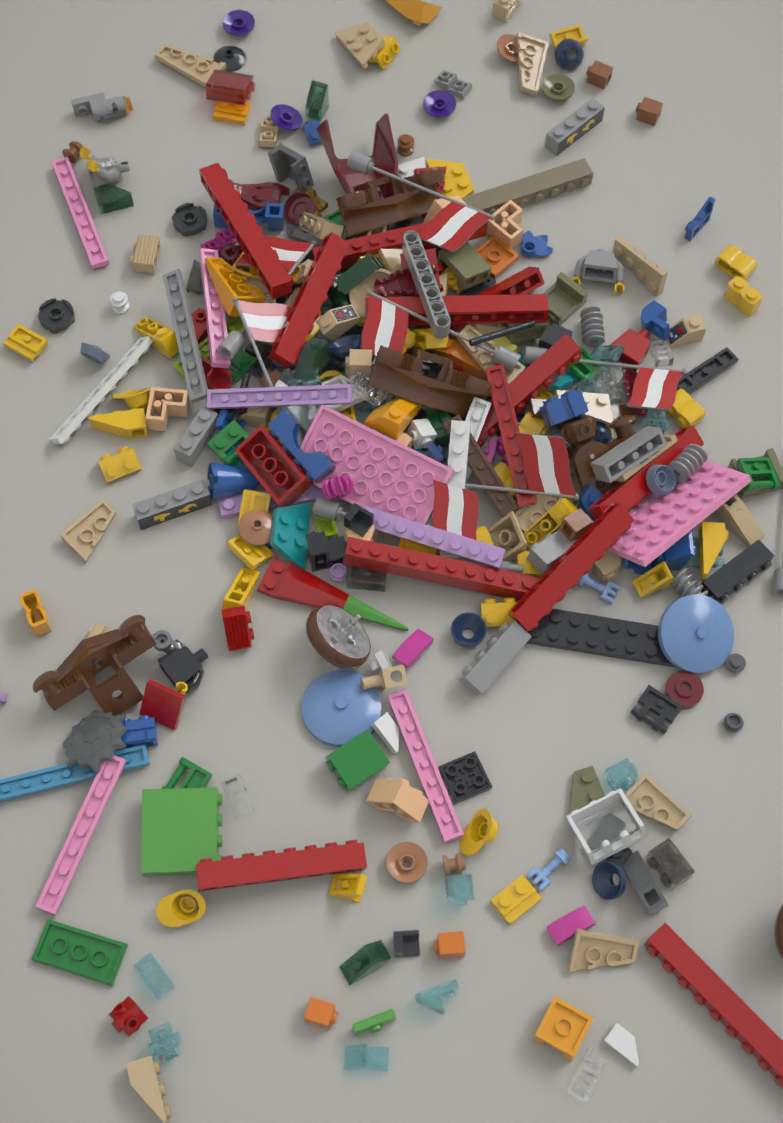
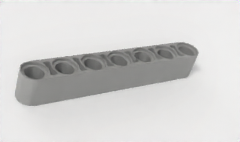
(426, 284)

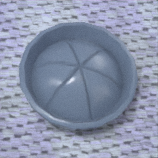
(94, 353)
(660, 479)

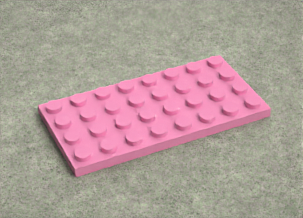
(382, 470)
(666, 519)

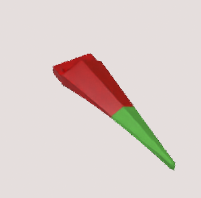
(293, 584)

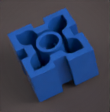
(565, 408)

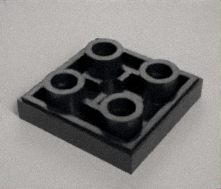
(465, 777)

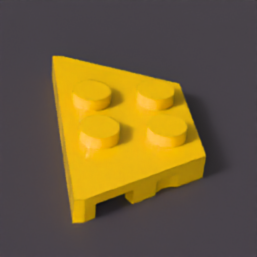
(456, 178)

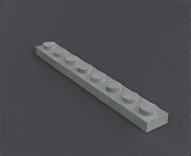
(185, 336)

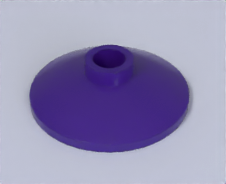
(238, 22)
(439, 103)
(286, 117)

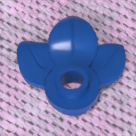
(535, 245)

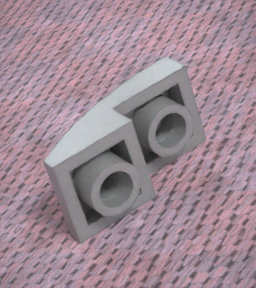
(451, 84)

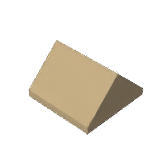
(509, 536)

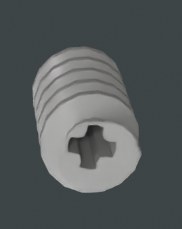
(592, 326)
(688, 462)
(685, 586)

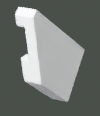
(388, 732)
(623, 1044)

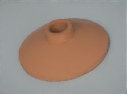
(508, 47)
(256, 535)
(407, 852)

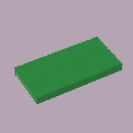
(80, 952)

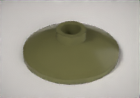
(558, 87)

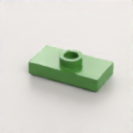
(374, 1023)

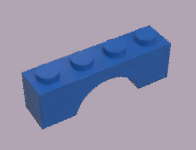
(270, 214)
(286, 429)

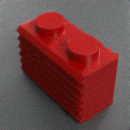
(237, 629)

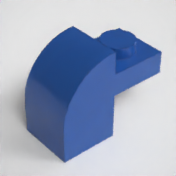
(654, 320)

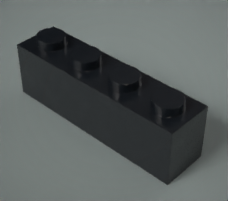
(738, 571)

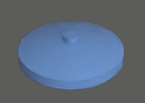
(696, 633)
(339, 708)

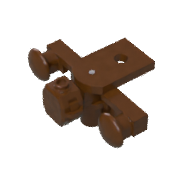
(584, 450)

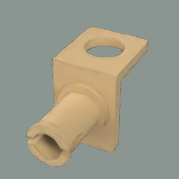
(384, 679)

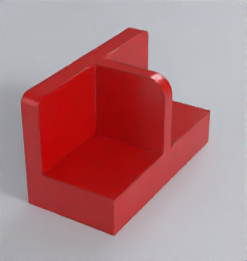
(216, 377)

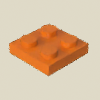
(497, 255)

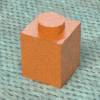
(450, 945)
(320, 1013)

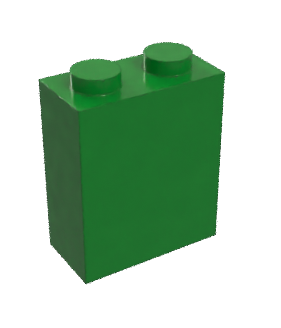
(356, 760)

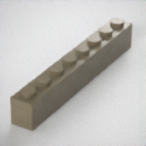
(534, 187)

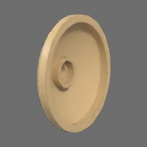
(358, 293)

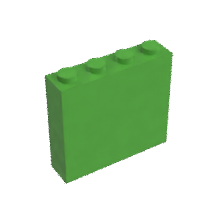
(179, 829)

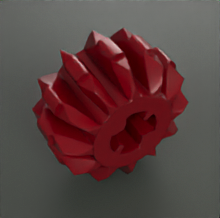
(230, 253)

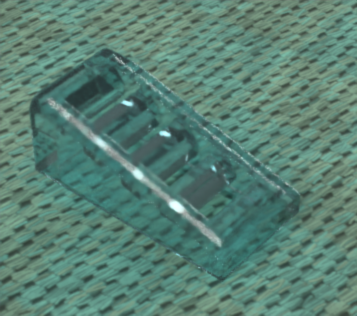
(165, 988)

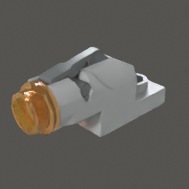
(101, 107)

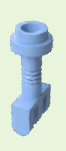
(608, 590)
(561, 857)

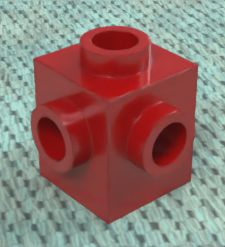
(127, 1017)

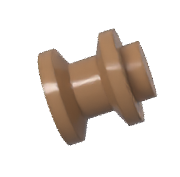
(456, 864)

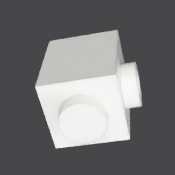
(421, 433)

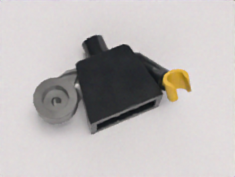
(180, 663)

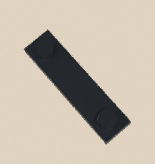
(707, 370)

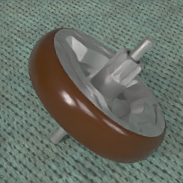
(338, 637)

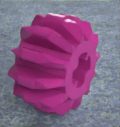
(337, 487)

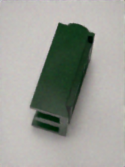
(358, 273)

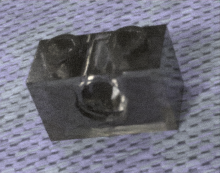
(373, 582)
(669, 852)

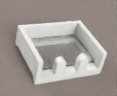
(606, 826)

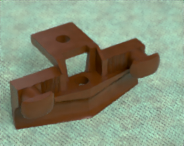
(366, 211)
(402, 376)
(78, 674)

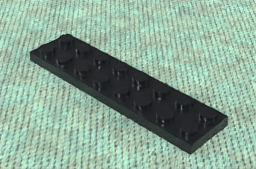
(599, 636)

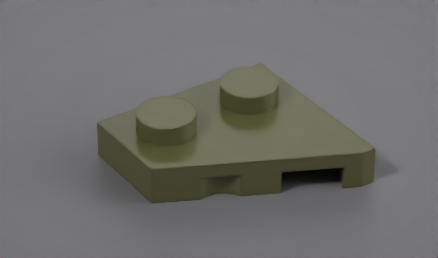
(585, 788)

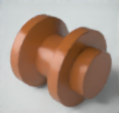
(405, 145)
(73, 152)

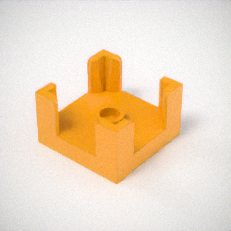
(563, 1028)

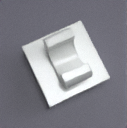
(381, 663)

